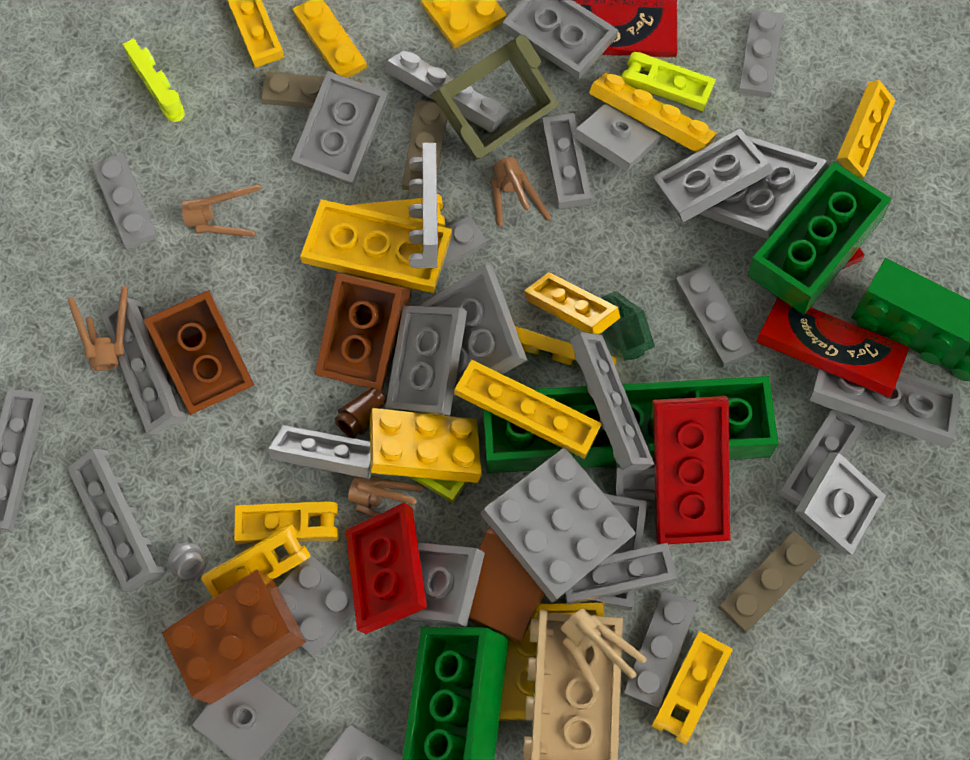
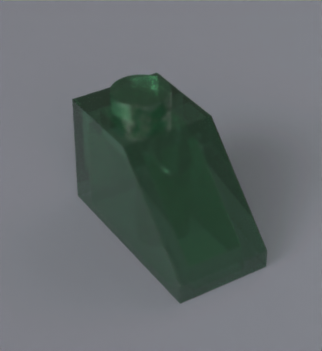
(630, 334)

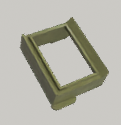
(525, 62)

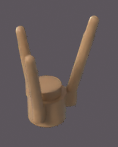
(510, 179)
(200, 211)
(100, 351)
(371, 491)

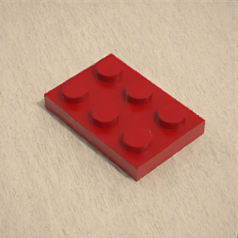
(385, 569)

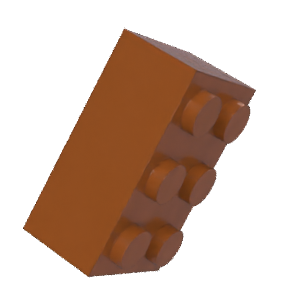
(233, 637)

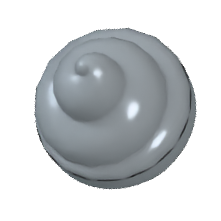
(186, 560)

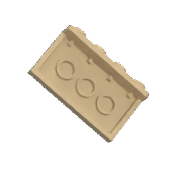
(565, 712)

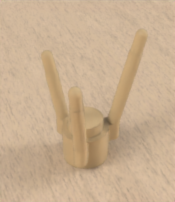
(586, 631)

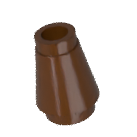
(355, 415)

